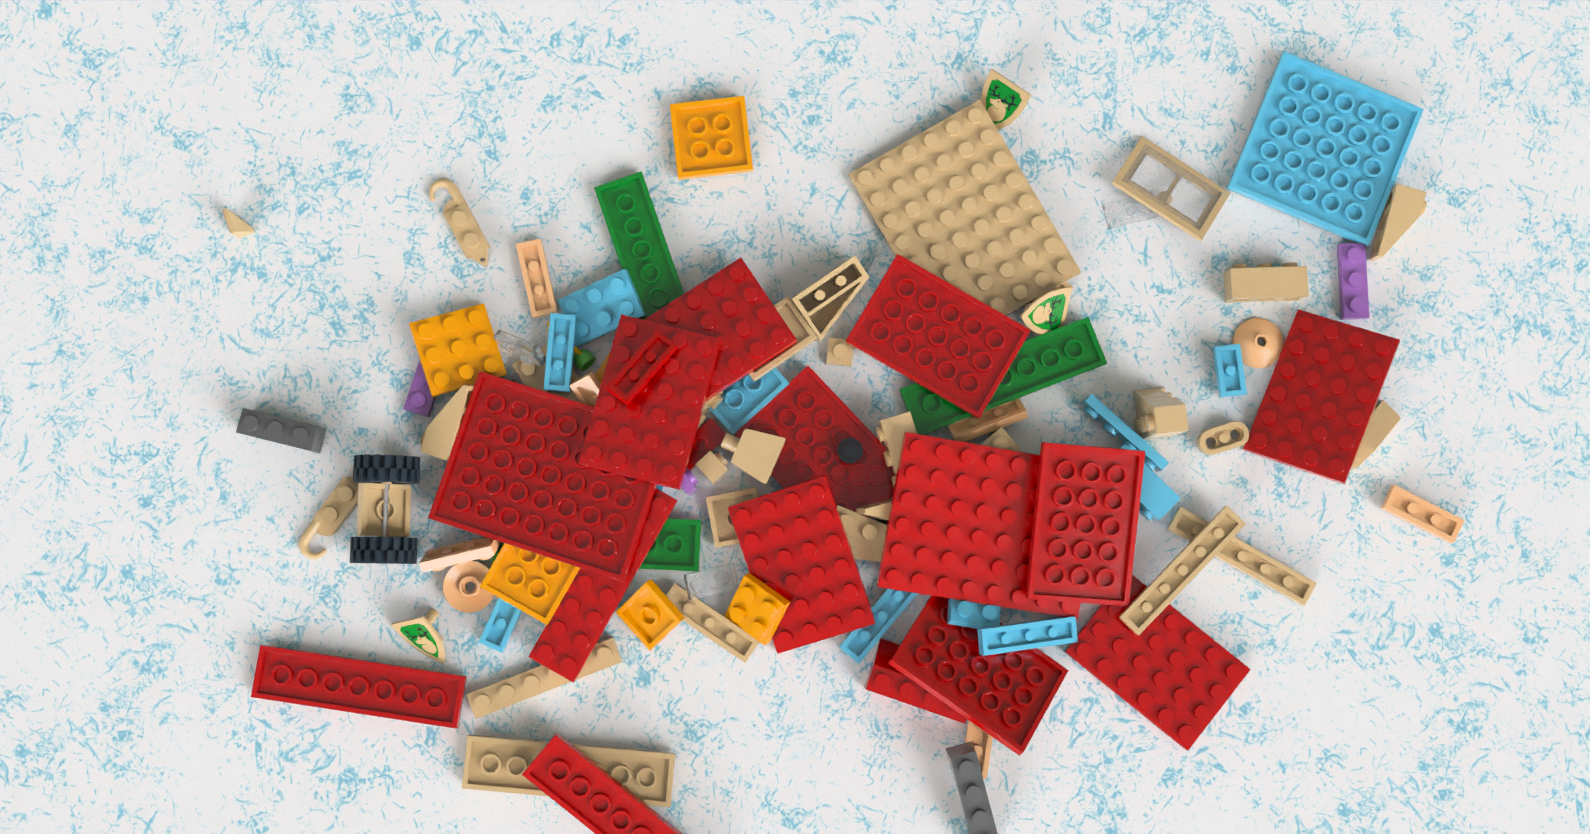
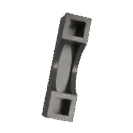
(971, 789)

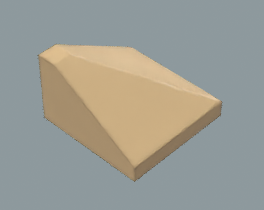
(236, 225)

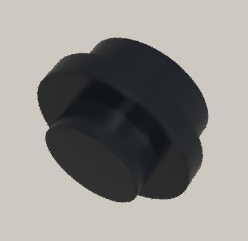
(850, 450)

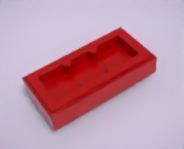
(707, 439)

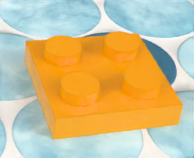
(757, 609)
(650, 614)

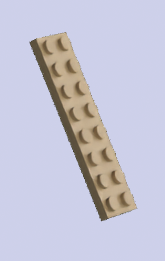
(499, 764)

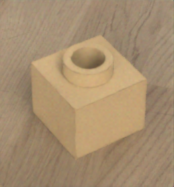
(713, 466)

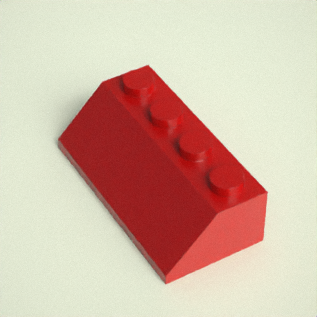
(893, 684)

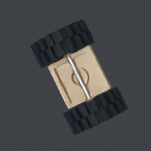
(384, 509)

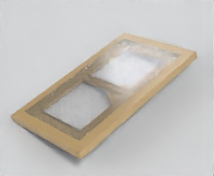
(1171, 188)

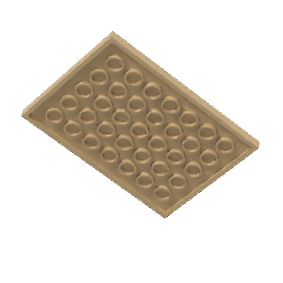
(966, 212)

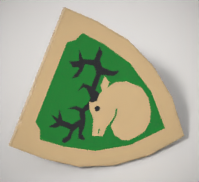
(1003, 99)
(1047, 311)
(422, 635)

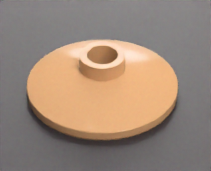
(1252, 353)
(455, 587)

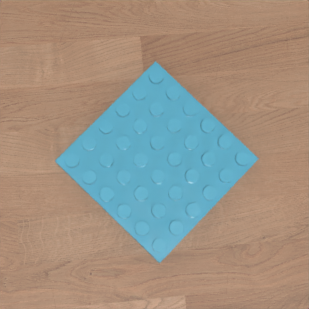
(1325, 149)

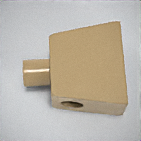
(754, 453)

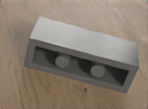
(281, 430)

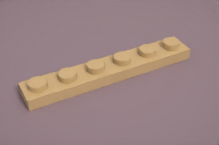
(1248, 560)
(1181, 570)
(538, 681)

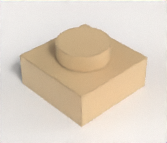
(839, 352)

